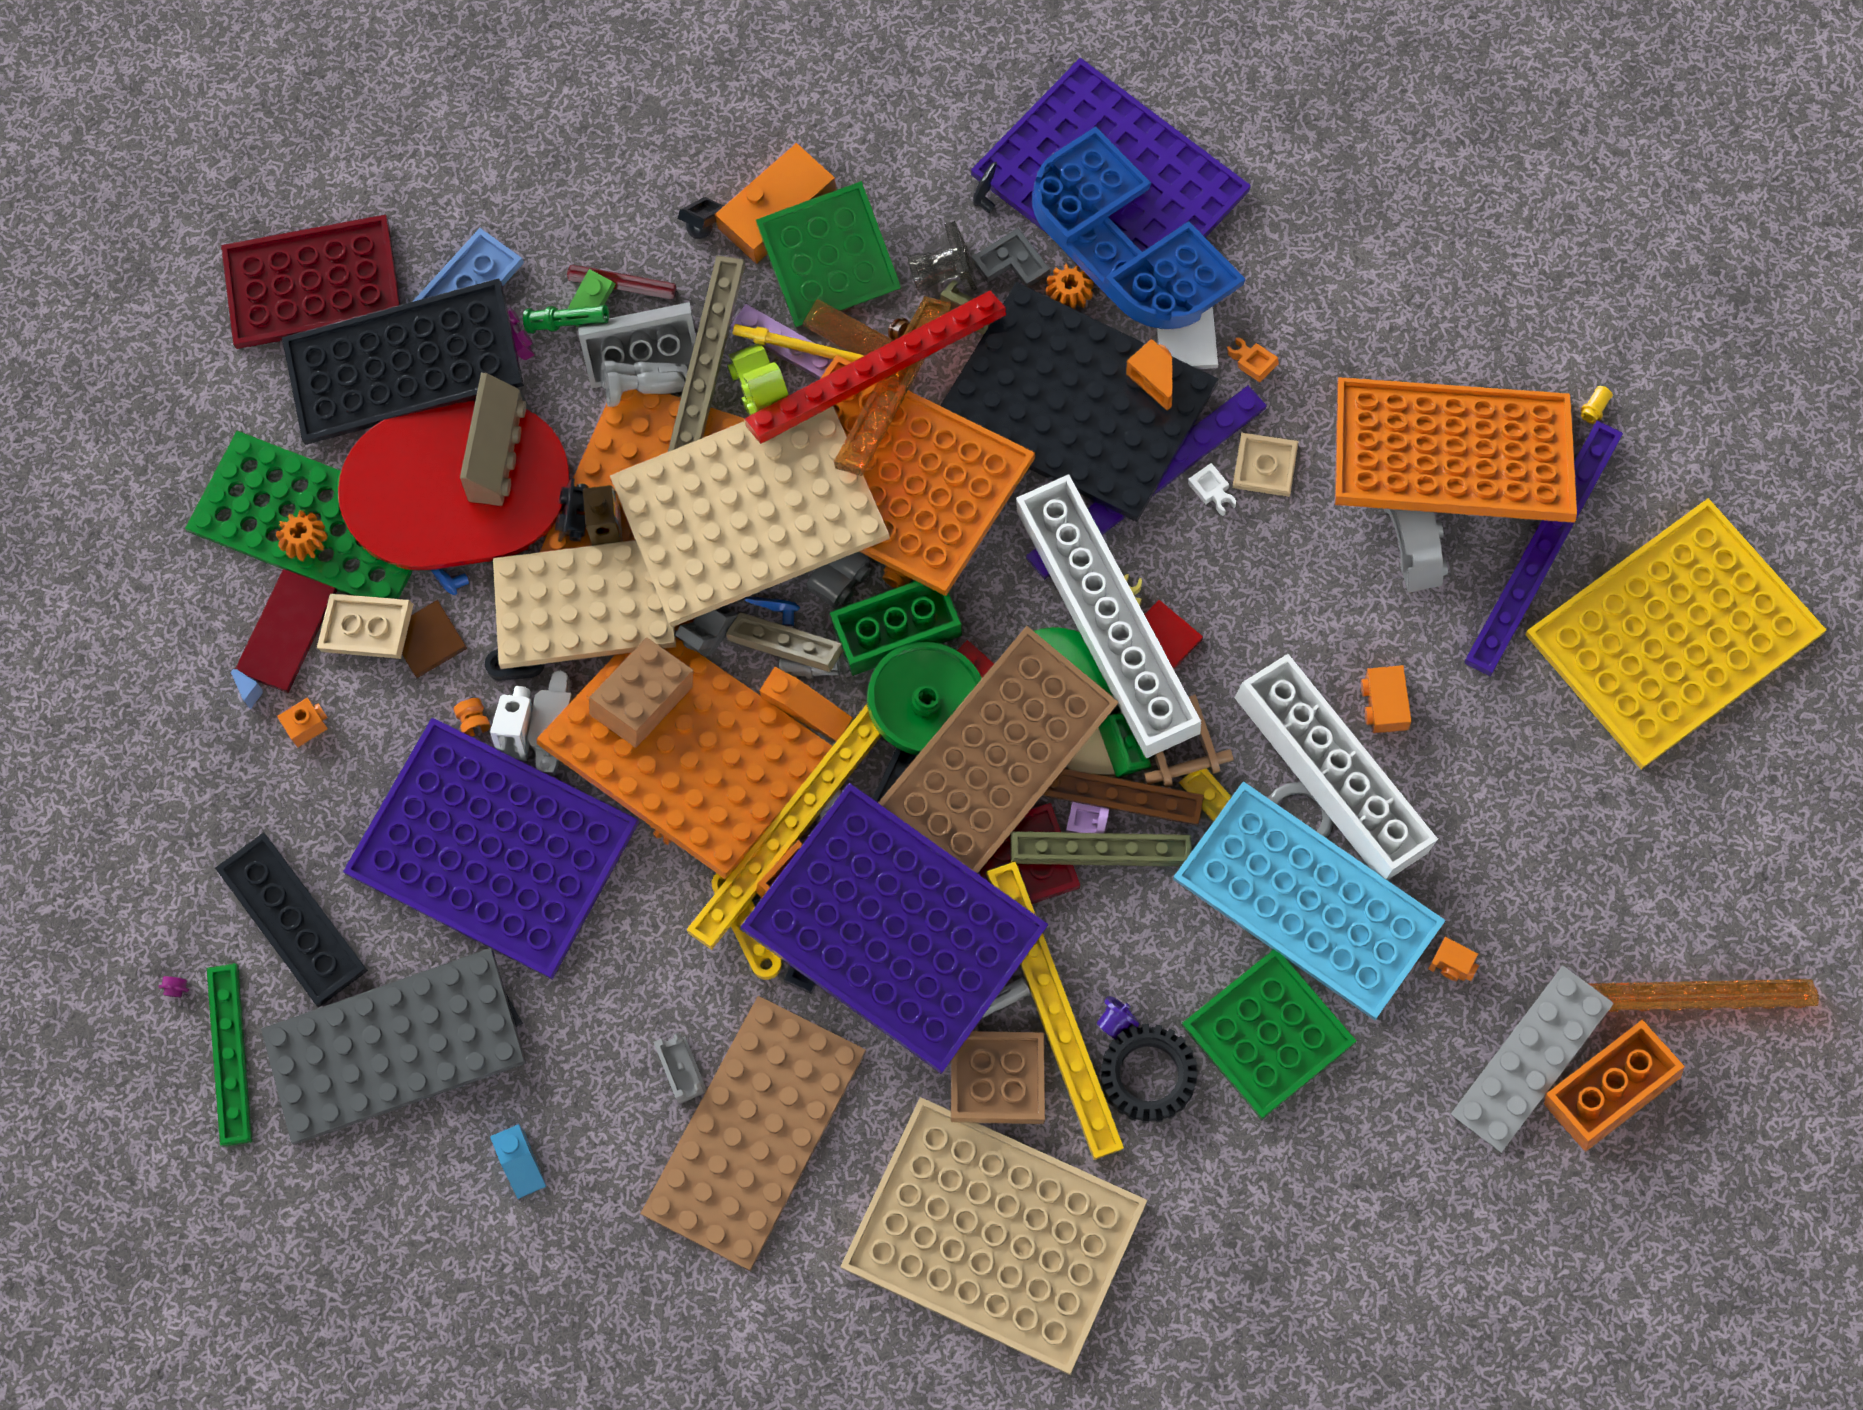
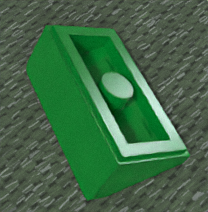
(1122, 746)

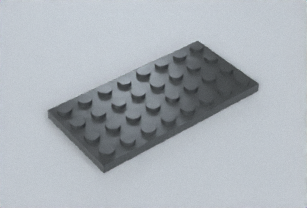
(393, 1046)

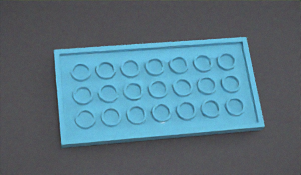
(1309, 900)

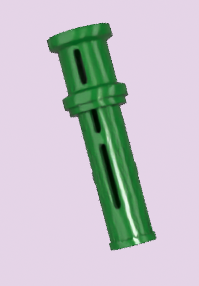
(554, 319)

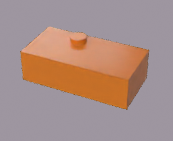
(785, 183)
(1613, 1085)

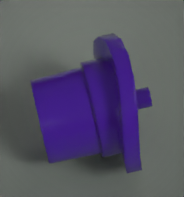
(1116, 1017)

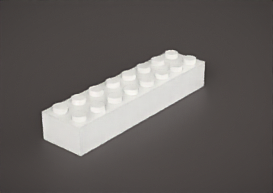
(1335, 768)

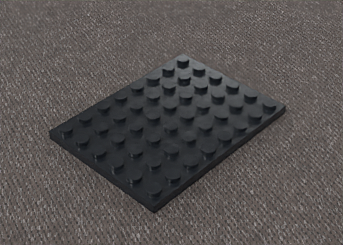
(1064, 393)

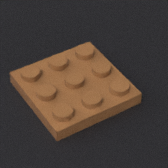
(999, 1079)

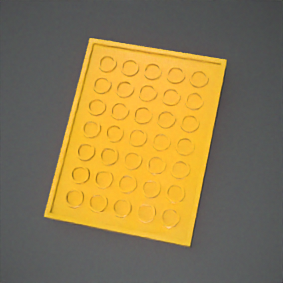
(1675, 633)

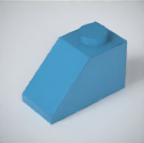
(518, 1161)

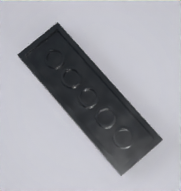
(291, 919)

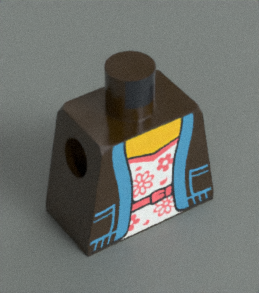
(602, 510)

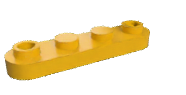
(753, 951)

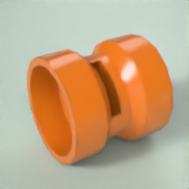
(471, 715)

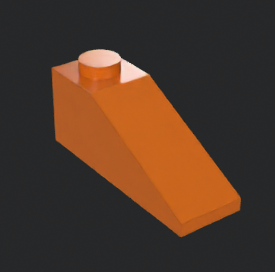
(804, 704)

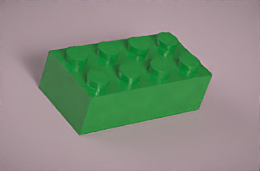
(893, 620)

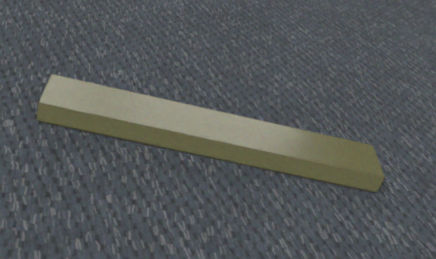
(1099, 848)

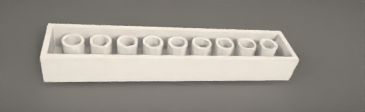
(1108, 616)

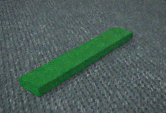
(229, 1055)

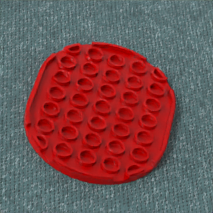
(408, 500)

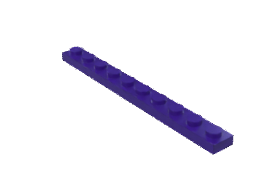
(1199, 442)
(1540, 555)

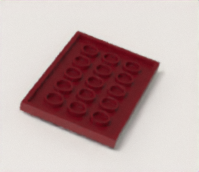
(308, 279)

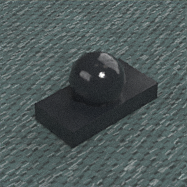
(700, 217)

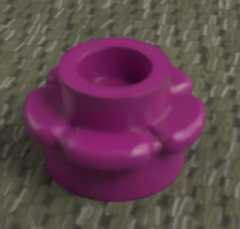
(173, 986)

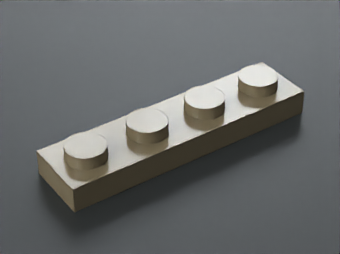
(784, 642)

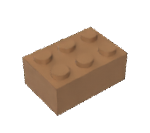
(641, 692)

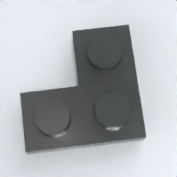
(1015, 253)

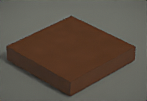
(430, 639)

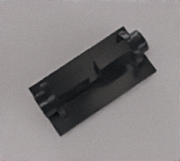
(569, 522)

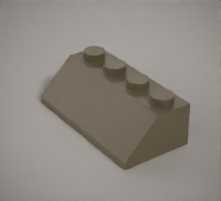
(492, 441)

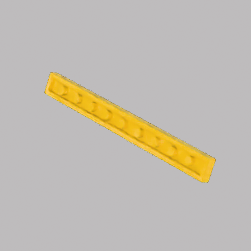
(785, 830)
(1062, 1029)

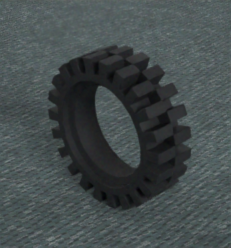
(1149, 1037)

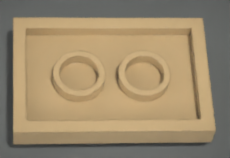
(365, 626)

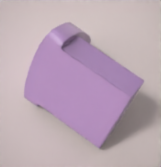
(1087, 819)

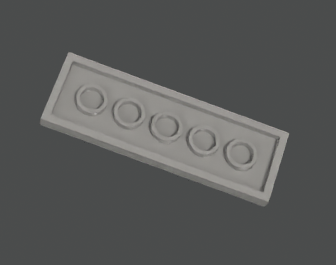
(1532, 1058)

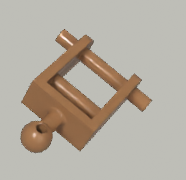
(1210, 760)

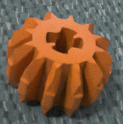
(1073, 277)
(301, 535)

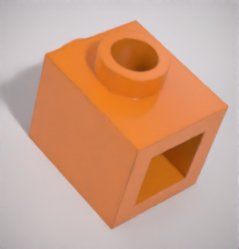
(303, 721)

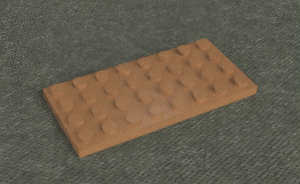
(999, 750)
(753, 1133)

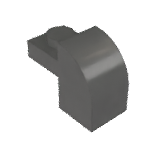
(707, 630)

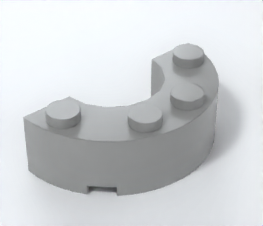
(1419, 548)

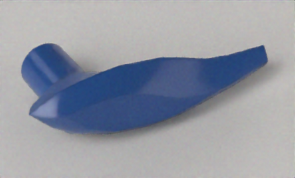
(448, 583)
(777, 605)

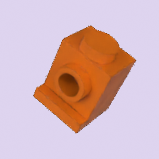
(1455, 961)

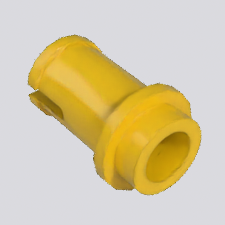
(1593, 409)

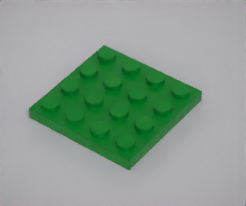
(828, 252)
(1268, 1033)

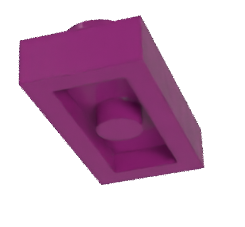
(521, 338)

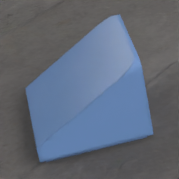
(248, 688)

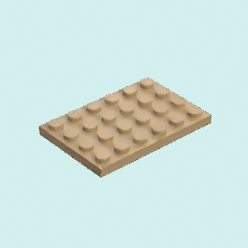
(576, 605)

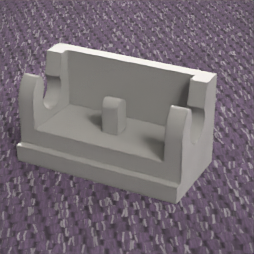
(680, 1068)

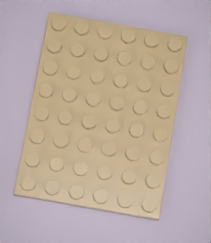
(745, 514)
(994, 1235)

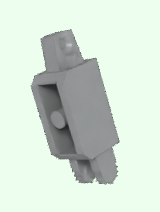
(546, 708)

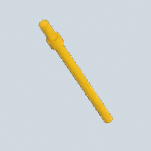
(762, 336)

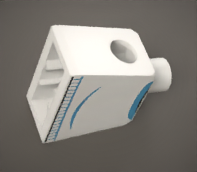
(512, 723)

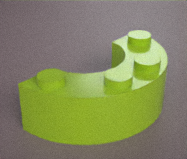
(758, 378)

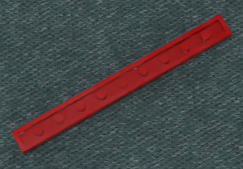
(874, 367)

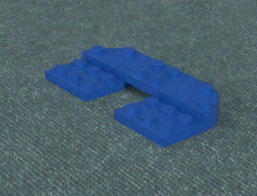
(1156, 287)

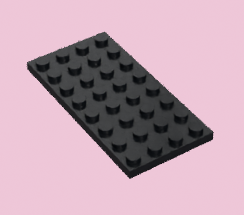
(400, 360)

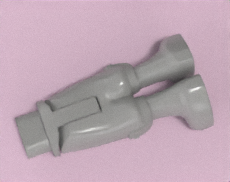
(643, 376)

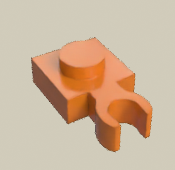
(1253, 361)

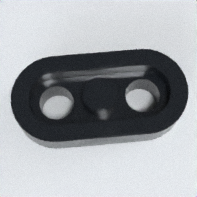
(509, 673)

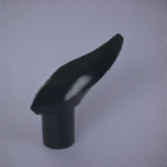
(983, 188)

